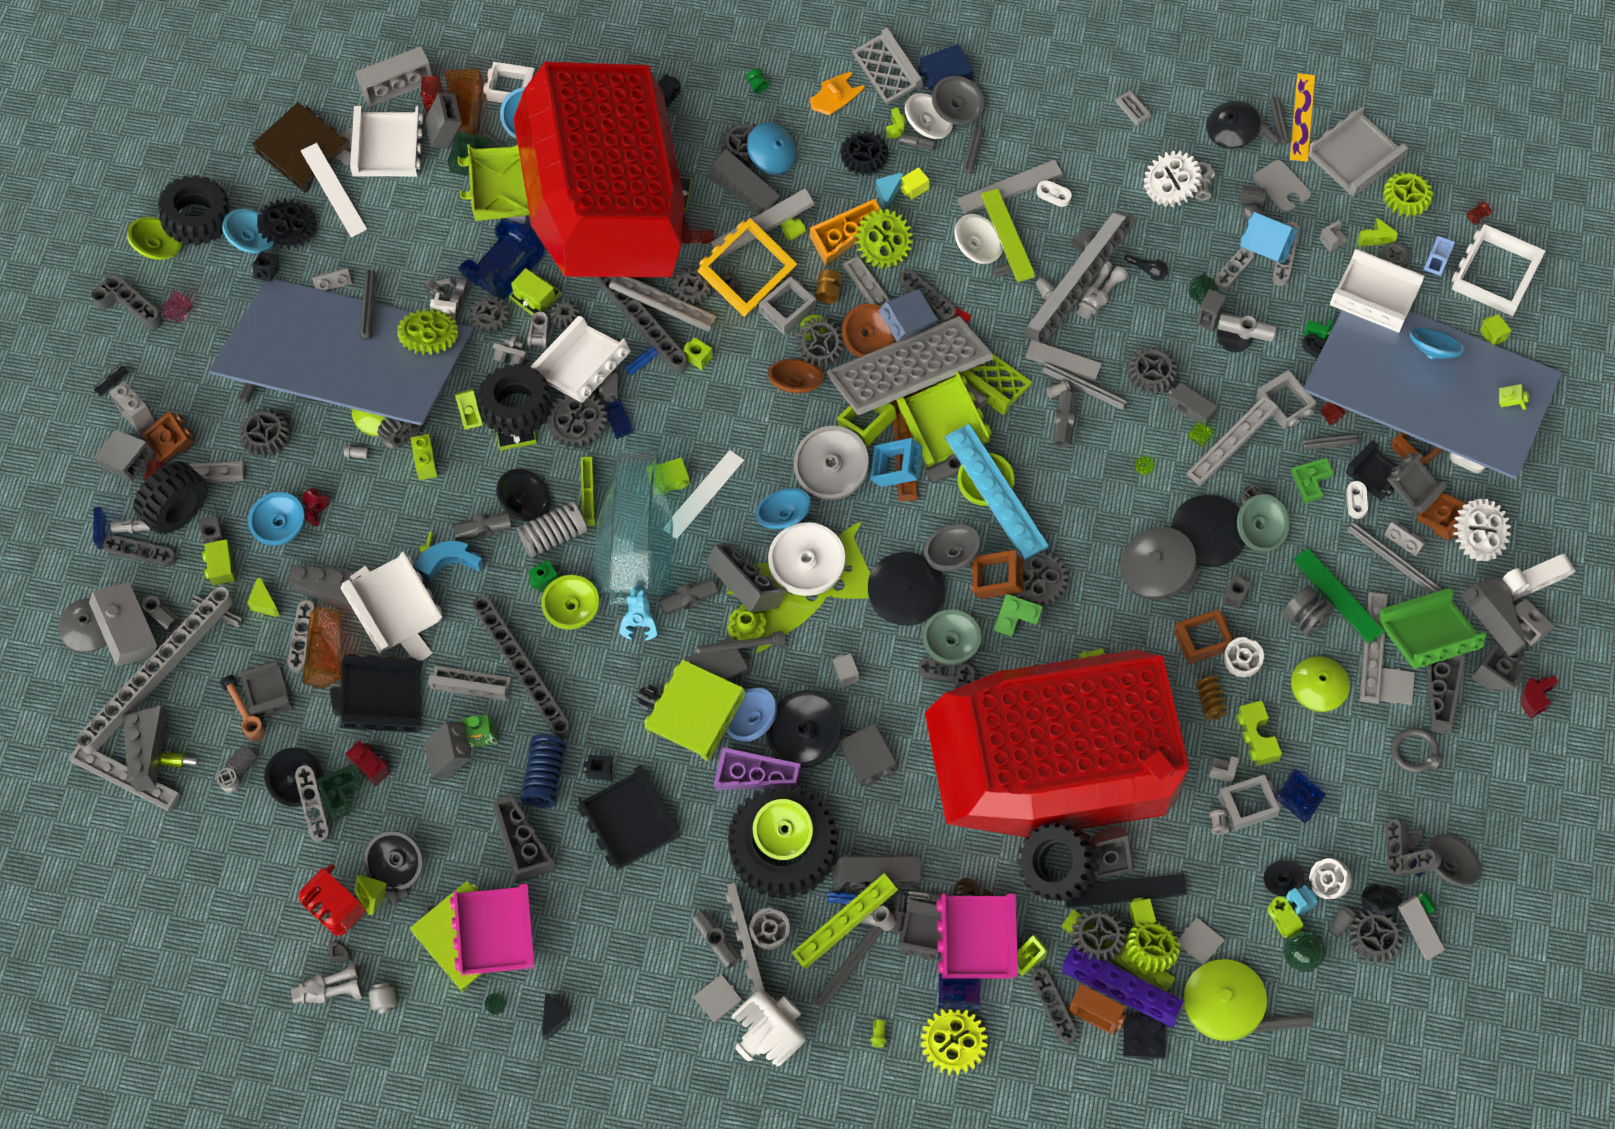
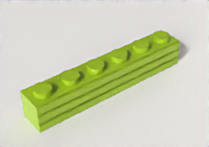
(587, 490)

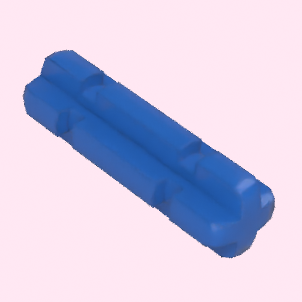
(641, 360)
(842, 898)

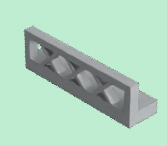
(470, 687)

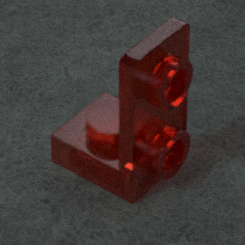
(695, 236)

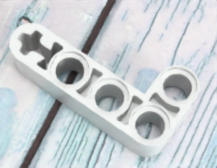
(1538, 577)

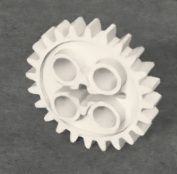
(1187, 169)
(1484, 516)

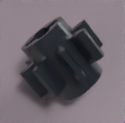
(648, 697)

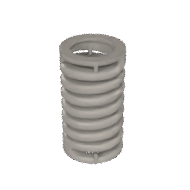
(531, 532)

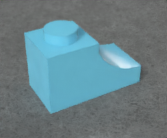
(1302, 900)

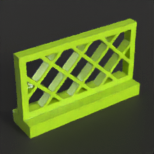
(995, 394)

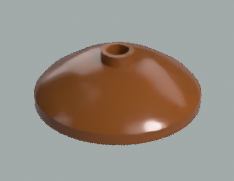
(877, 332)
(795, 376)

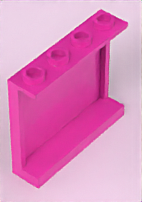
(492, 930)
(977, 937)

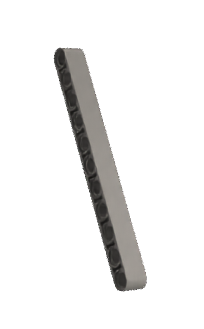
(153, 679)

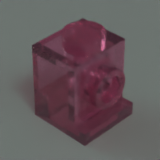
(176, 307)

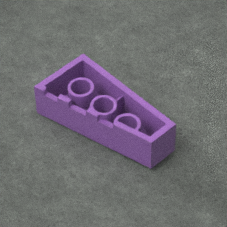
(751, 771)

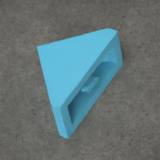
(888, 188)

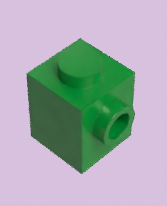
(542, 576)

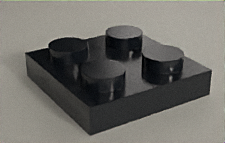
(1143, 1037)

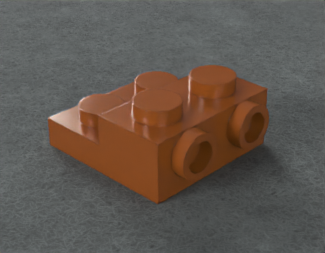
(169, 436)
(1442, 516)

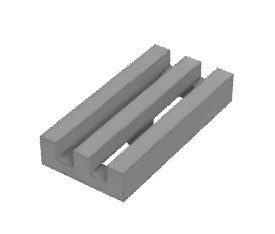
(1134, 113)

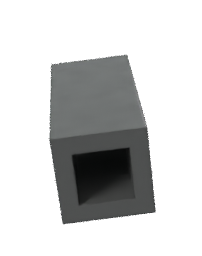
(1191, 404)

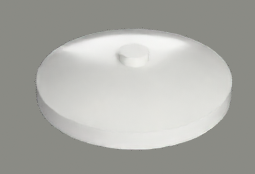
(806, 559)

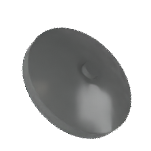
(1158, 563)

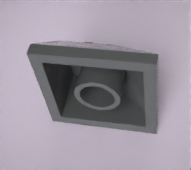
(1113, 852)

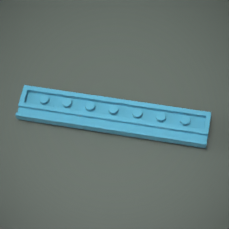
(996, 492)

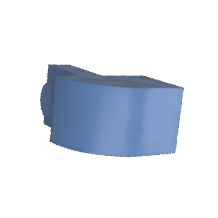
(1439, 256)

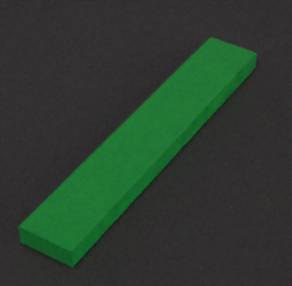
(1338, 596)

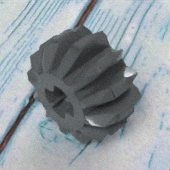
(564, 314)

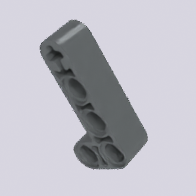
(118, 294)

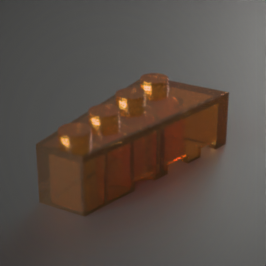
(468, 88)
(323, 648)

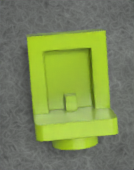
(897, 128)
(1513, 395)

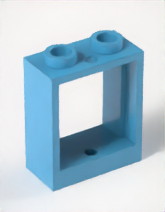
(911, 462)

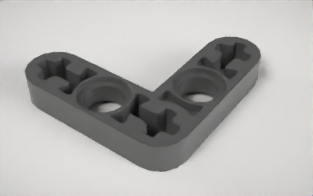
(956, 675)
(1395, 829)

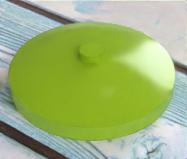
(1225, 1000)

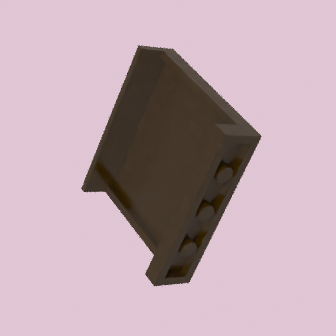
(292, 133)

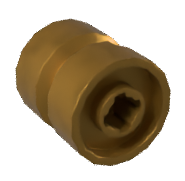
(828, 286)

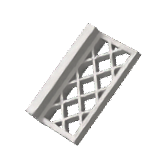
(902, 63)

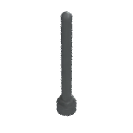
(776, 639)

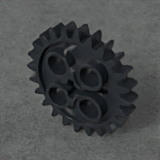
(297, 218)

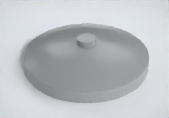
(831, 462)

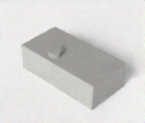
(393, 76)
(122, 624)

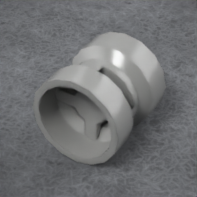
(230, 784)

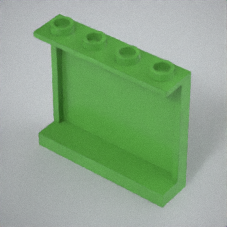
(1430, 629)

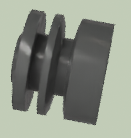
(1311, 614)

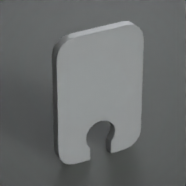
(1280, 183)

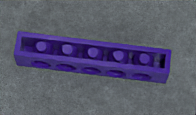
(1123, 987)

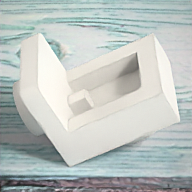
(444, 306)

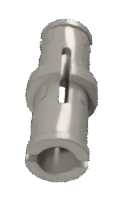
(129, 526)

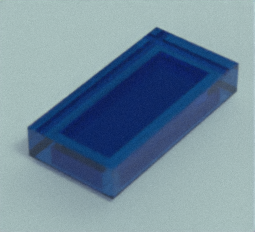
(618, 419)
(99, 527)

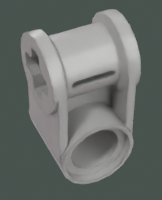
(539, 334)

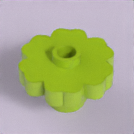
(746, 625)

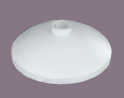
(924, 118)
(977, 239)

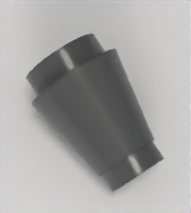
(1342, 921)

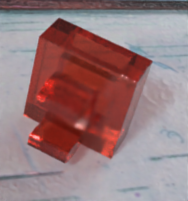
(1332, 413)

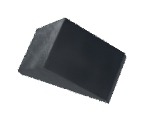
(553, 1018)

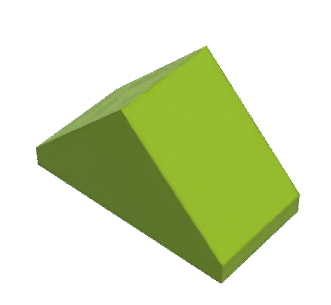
(261, 601)
(370, 892)
(1031, 955)

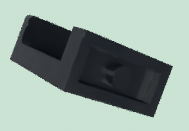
(1372, 470)

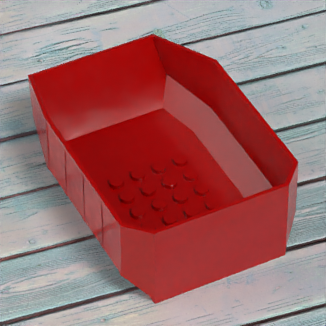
(601, 169)
(1058, 745)

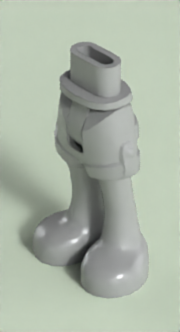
(1094, 298)
(317, 989)

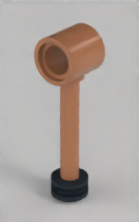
(229, 683)

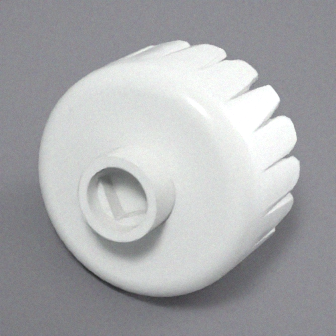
(771, 1029)

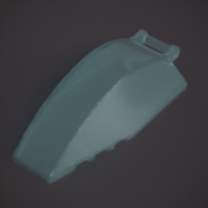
(634, 529)

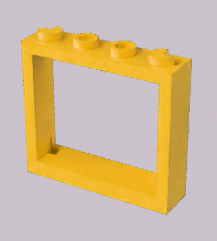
(742, 307)

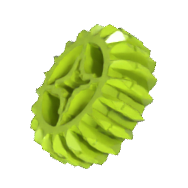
(1418, 198)
(1156, 949)

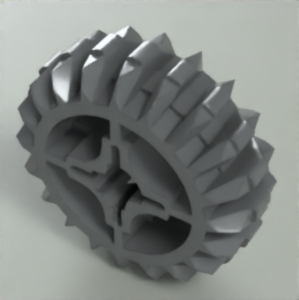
(738, 138)
(824, 348)
(1152, 376)
(252, 431)
(397, 432)
(1107, 936)
(1361, 941)

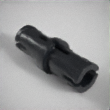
(110, 380)

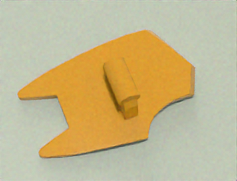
(834, 94)

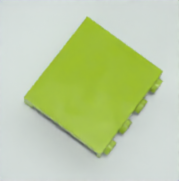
(940, 412)
(695, 709)
(437, 936)

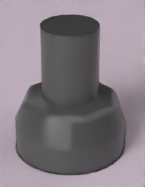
(393, 896)

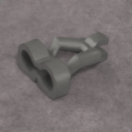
(461, 290)

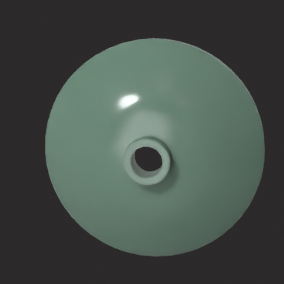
(1271, 519)
(954, 626)

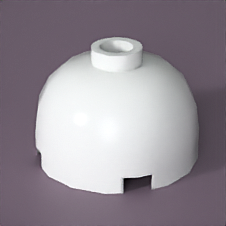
(1243, 657)
(1330, 878)

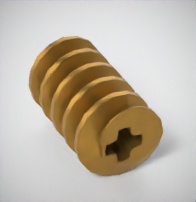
(1210, 698)

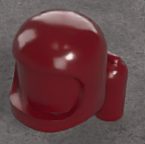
(315, 503)

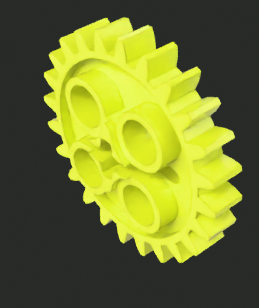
(966, 1055)

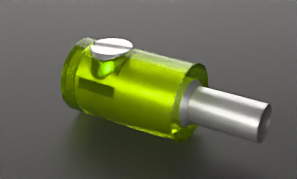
(175, 759)

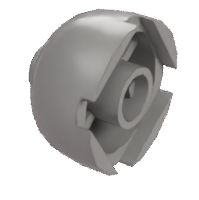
(769, 928)

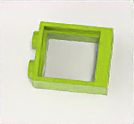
(886, 417)

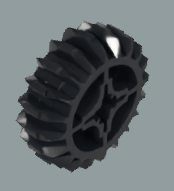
(861, 160)

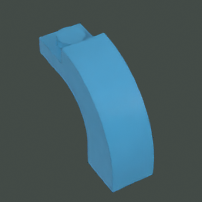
(443, 554)

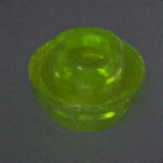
(1144, 470)

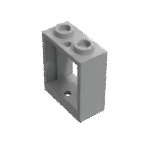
(774, 317)
(1277, 384)
(132, 407)
(1233, 816)

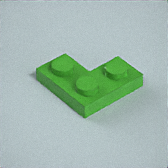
(1307, 478)
(1013, 610)

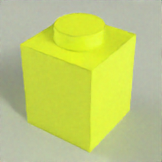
(914, 183)

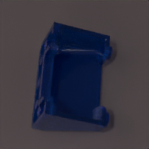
(512, 253)

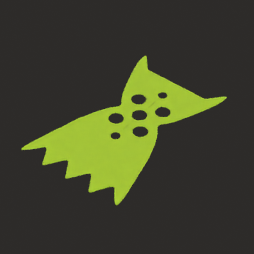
(797, 609)

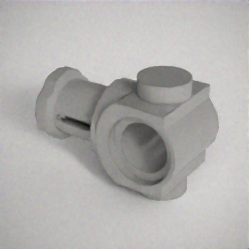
(1208, 174)

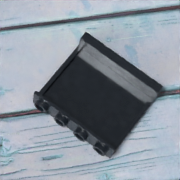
(380, 693)
(628, 819)

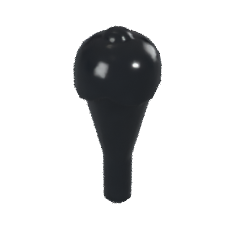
(1156, 269)

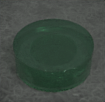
(495, 1003)

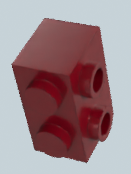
(367, 763)

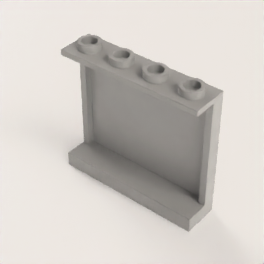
(1356, 152)

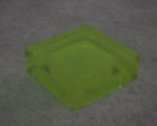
(1200, 434)

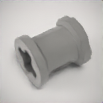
(1219, 822)

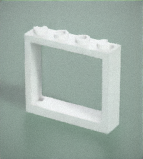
(1508, 243)

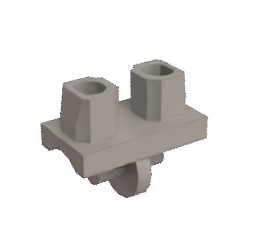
(502, 351)

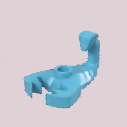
(638, 614)

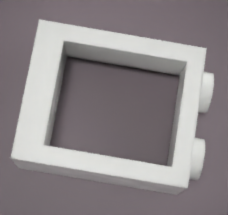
(505, 70)

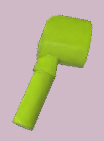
(428, 543)

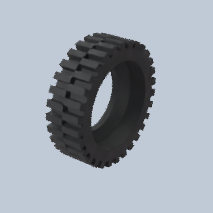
(789, 878)

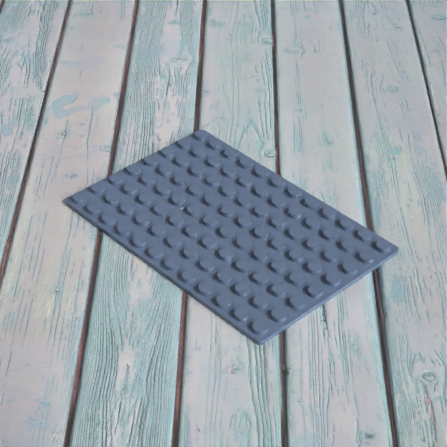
(314, 349)
(1435, 400)

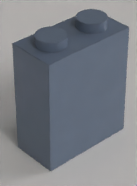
(907, 315)

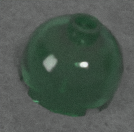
(1304, 950)

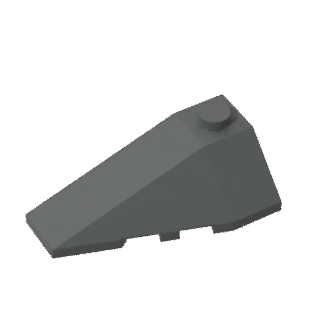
(1495, 609)
(1500, 670)

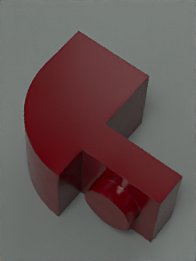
(1533, 695)

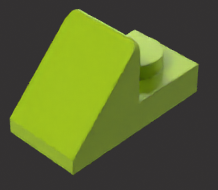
(1380, 235)
(468, 409)

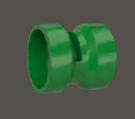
(757, 81)

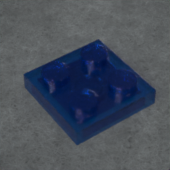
(1300, 796)
(959, 994)

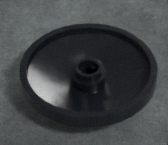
(1211, 528)
(905, 589)
(805, 728)

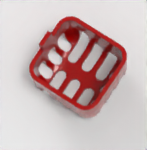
(336, 900)

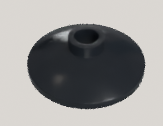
(1280, 872)

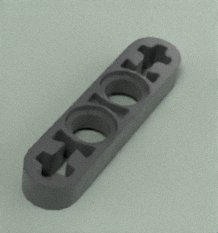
(928, 294)
(139, 551)
(1056, 1004)

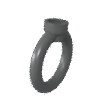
(1434, 760)

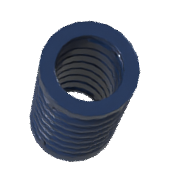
(543, 771)

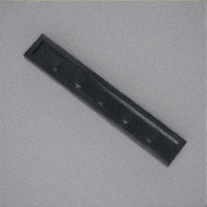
(1131, 889)

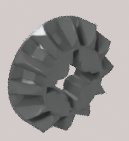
(1397, 249)
(733, 282)

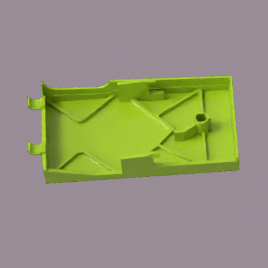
(495, 183)

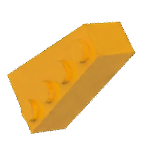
(837, 234)

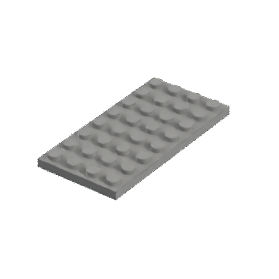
(909, 365)

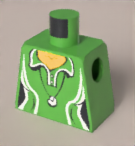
(480, 730)

